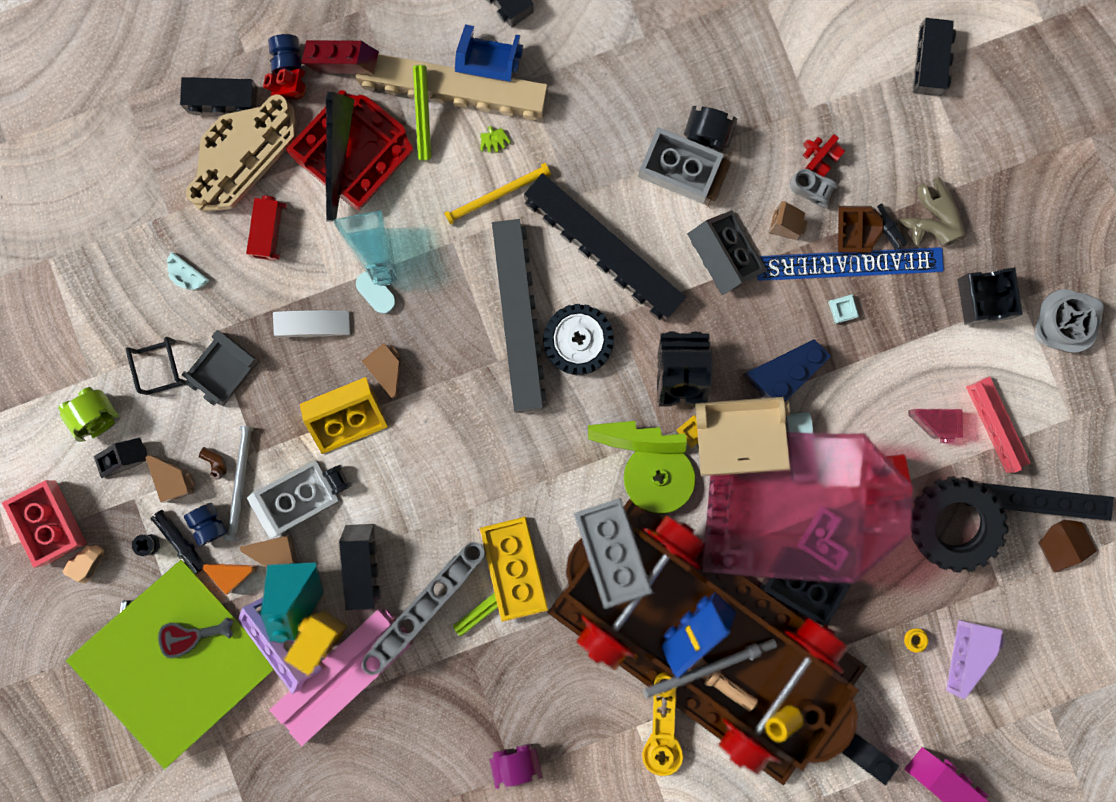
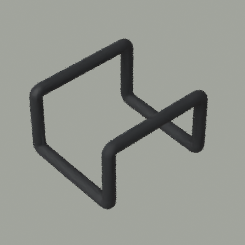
(168, 342)

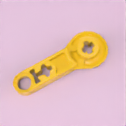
(663, 736)

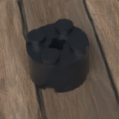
(710, 127)

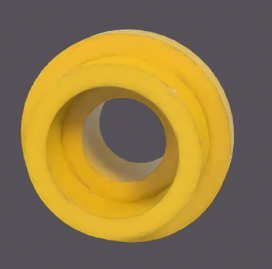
(923, 640)

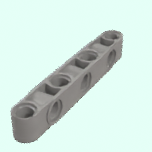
(423, 608)

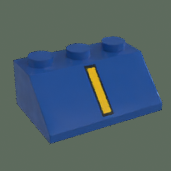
(697, 633)

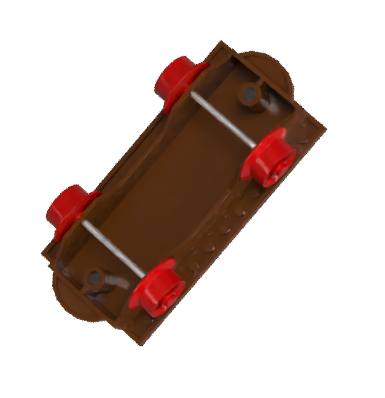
(803, 671)

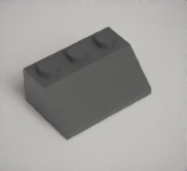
(726, 252)

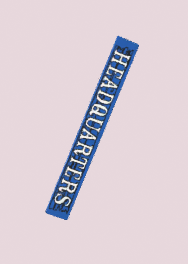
(852, 264)

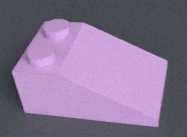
(972, 655)

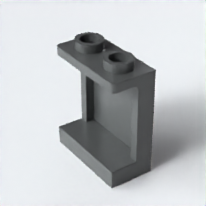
(220, 369)

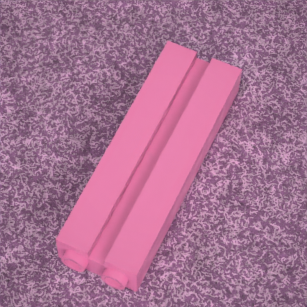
(337, 682)

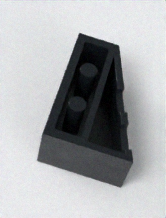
(359, 567)

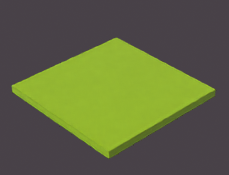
(164, 698)

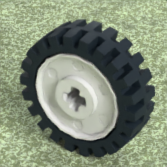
(587, 323)

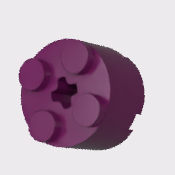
(515, 767)

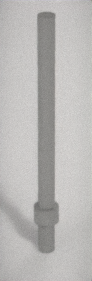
(751, 652)

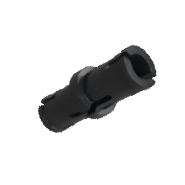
(890, 228)

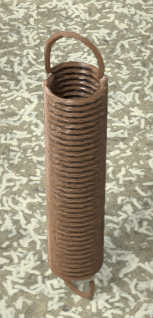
(719, 179)

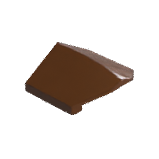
(858, 228)
(1066, 544)

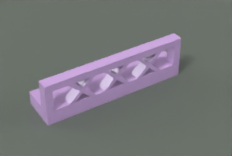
(272, 650)

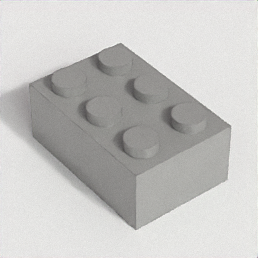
(680, 165)

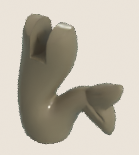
(944, 208)

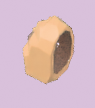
(84, 563)

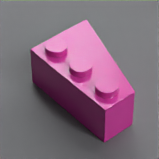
(942, 780)

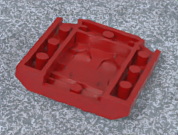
(373, 153)

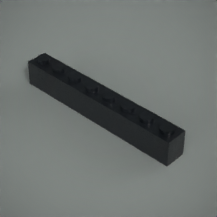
(604, 247)

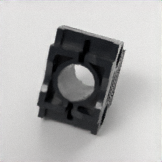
(683, 368)

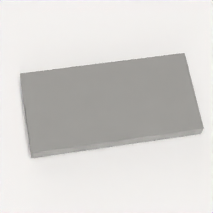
(612, 553)

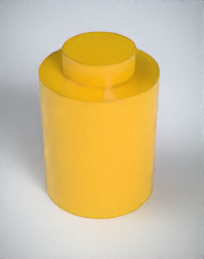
(784, 723)

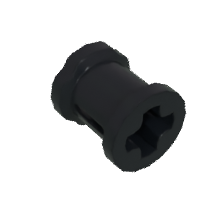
(336, 479)
(138, 545)

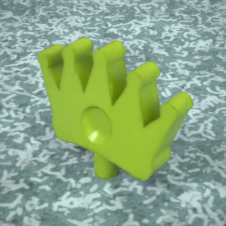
(493, 138)

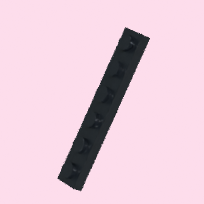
(1053, 502)

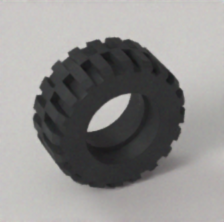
(981, 546)

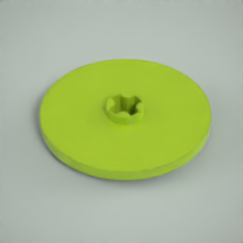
(652, 495)

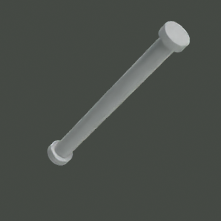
(239, 483)

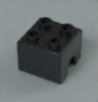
(990, 296)

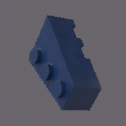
(789, 371)

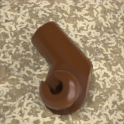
(217, 462)

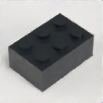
(811, 598)

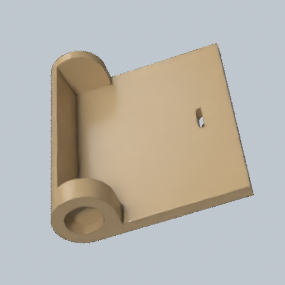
(742, 431)

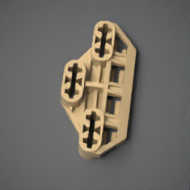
(239, 150)

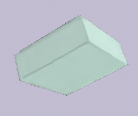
(843, 309)

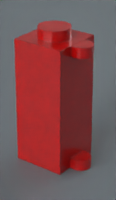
(265, 228)

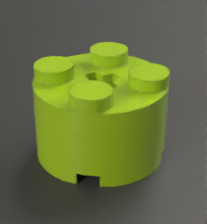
(88, 414)

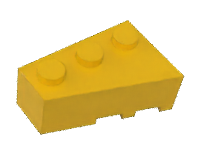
(317, 639)

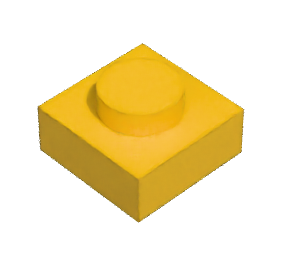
(690, 429)

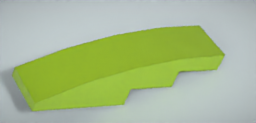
(626, 436)

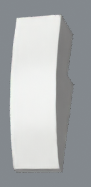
(311, 323)

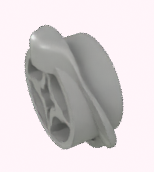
(1056, 313)

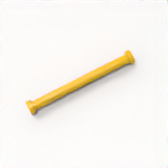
(496, 194)

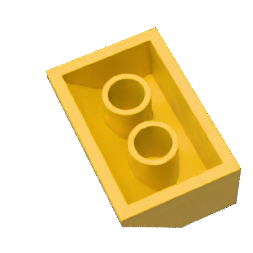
(343, 415)

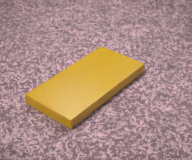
(513, 569)

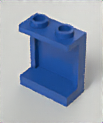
(487, 57)

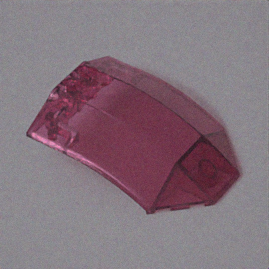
(818, 521)

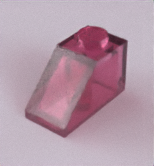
(940, 423)

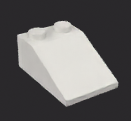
(292, 499)

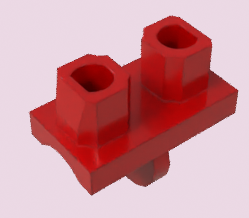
(286, 83)
(831, 149)

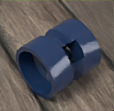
(284, 52)
(205, 524)

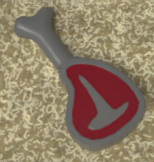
(178, 640)

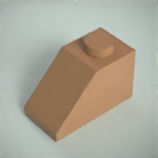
(788, 221)
(385, 367)
(169, 479)
(272, 551)

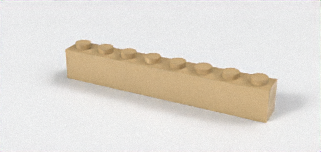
(463, 89)

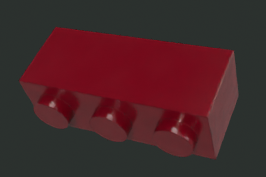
(340, 56)

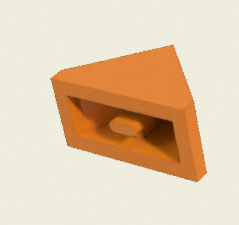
(229, 576)

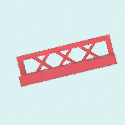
(998, 425)

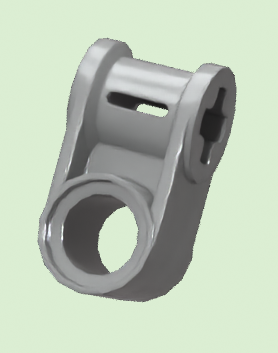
(815, 187)

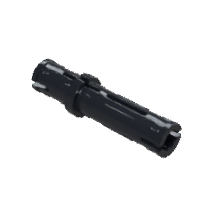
(178, 541)

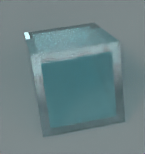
(370, 244)

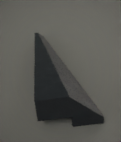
(338, 124)

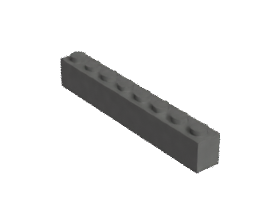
(517, 316)

